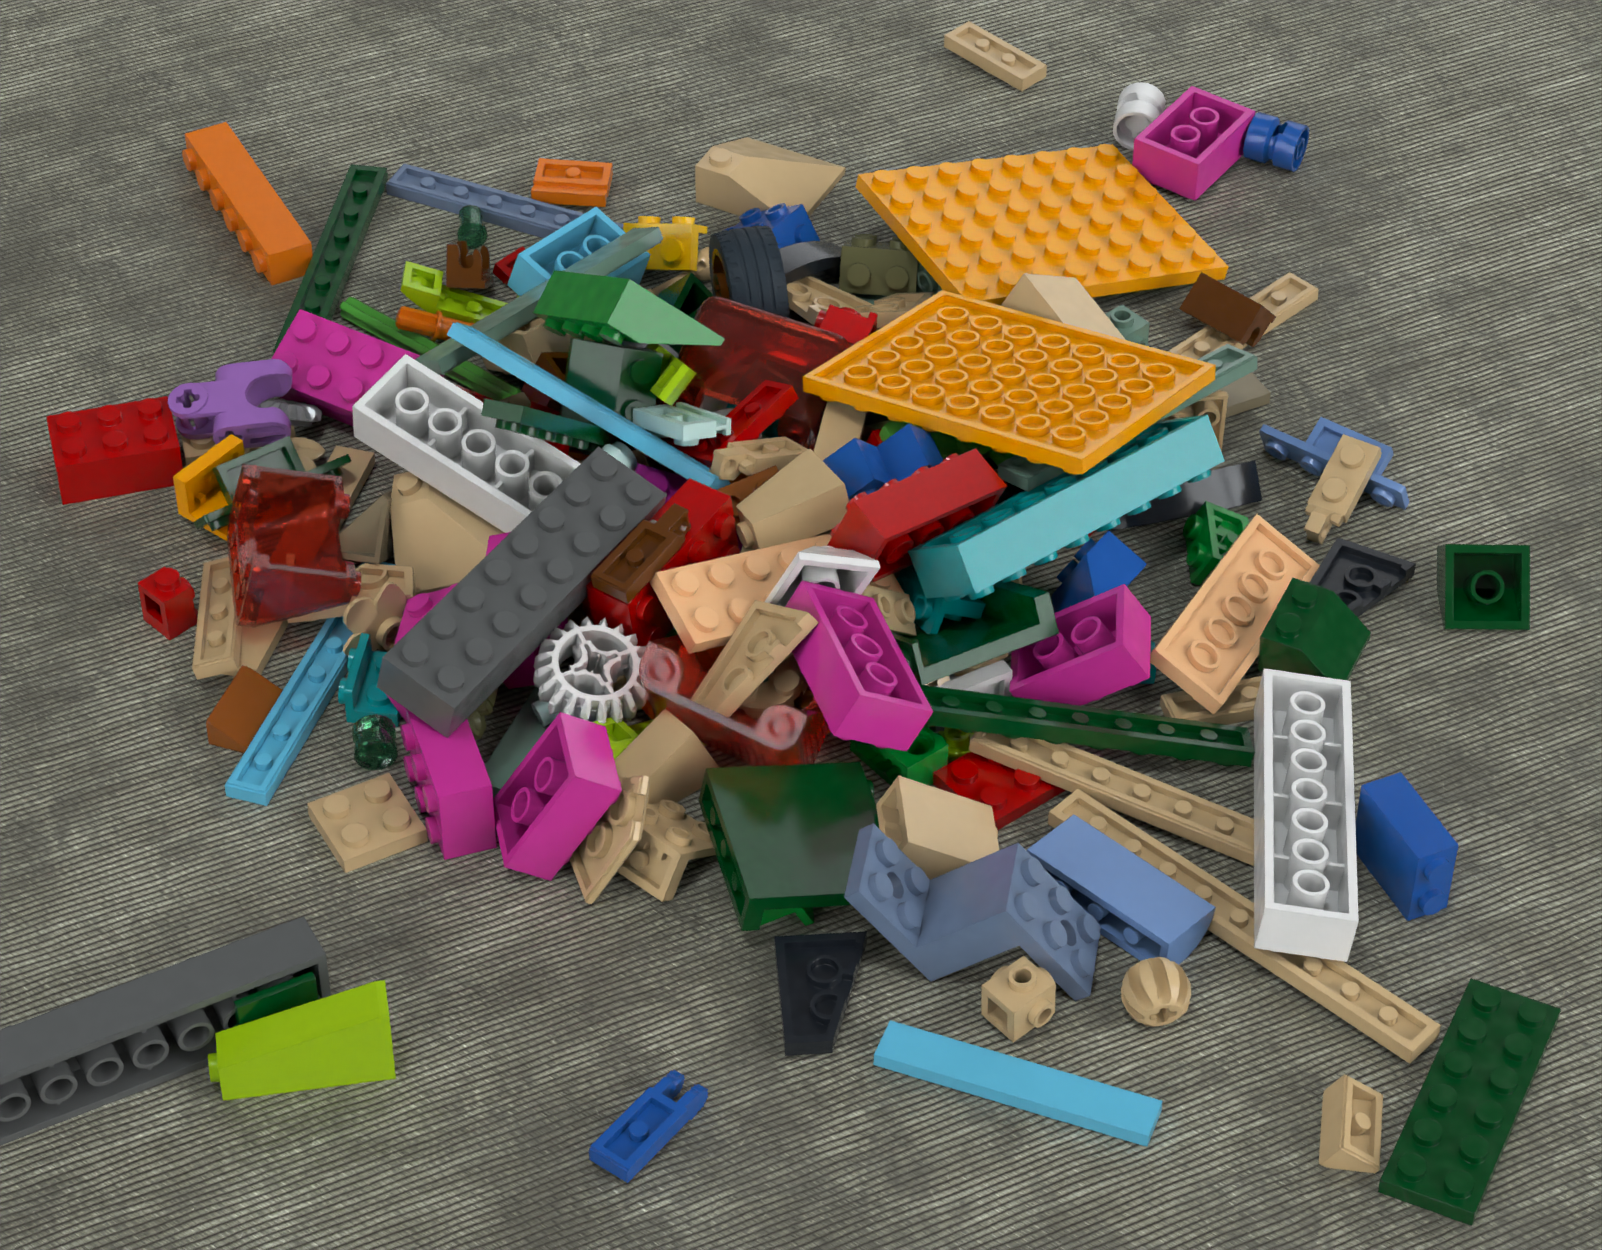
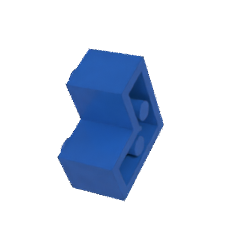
(870, 466)

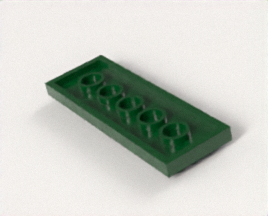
(1469, 1102)

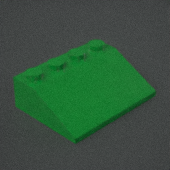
(615, 312)

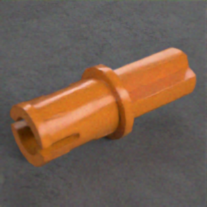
(425, 323)

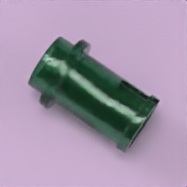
(472, 227)

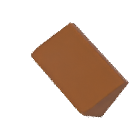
(241, 710)

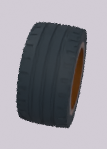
(749, 269)

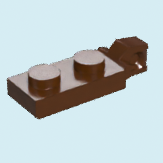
(642, 554)

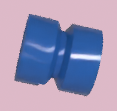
(1275, 141)

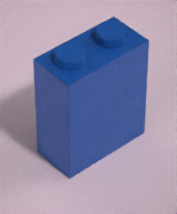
(1405, 846)

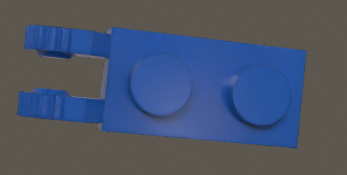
(647, 1126)

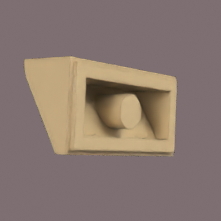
(1351, 1126)

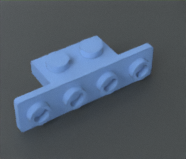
(1318, 449)

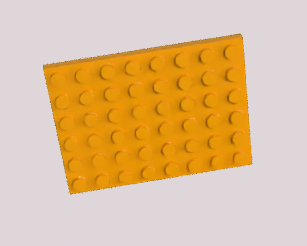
(1043, 215)
(1010, 381)

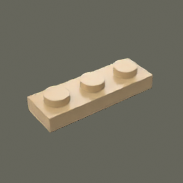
(995, 56)

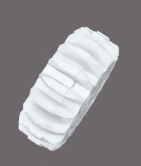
(599, 659)

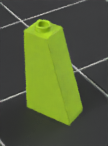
(308, 1046)

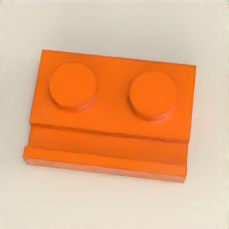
(572, 182)

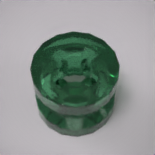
(374, 742)

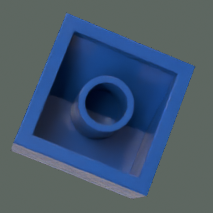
(1100, 569)

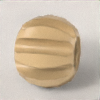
(1156, 991)

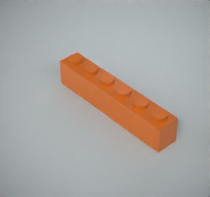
(247, 203)

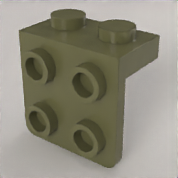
(877, 266)

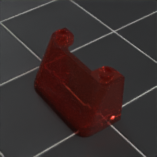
(757, 349)
(287, 545)
(776, 738)

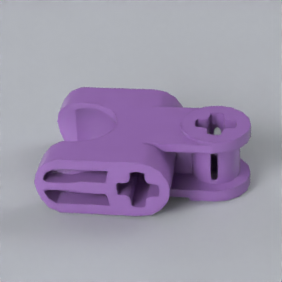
(232, 402)

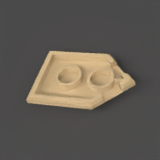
(612, 839)

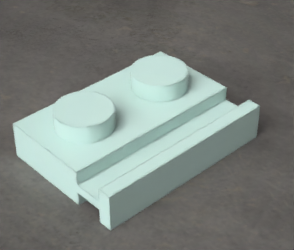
(682, 423)

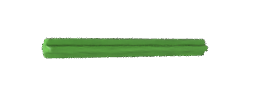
(385, 329)

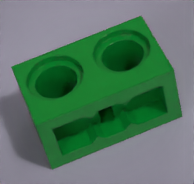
(922, 758)

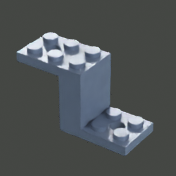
(973, 912)

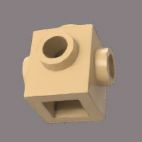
(1018, 998)

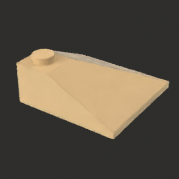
(761, 175)
(435, 534)

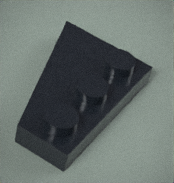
(1361, 574)
(815, 987)

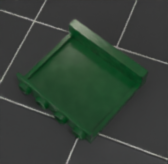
(1010, 620)
(786, 833)

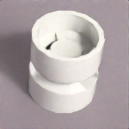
(1136, 109)

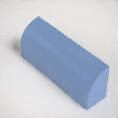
(1125, 894)

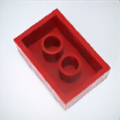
(114, 449)

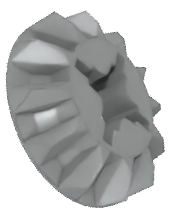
(298, 412)

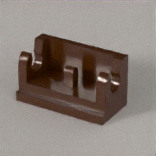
(469, 270)
(1227, 310)

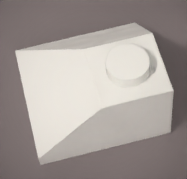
(828, 567)

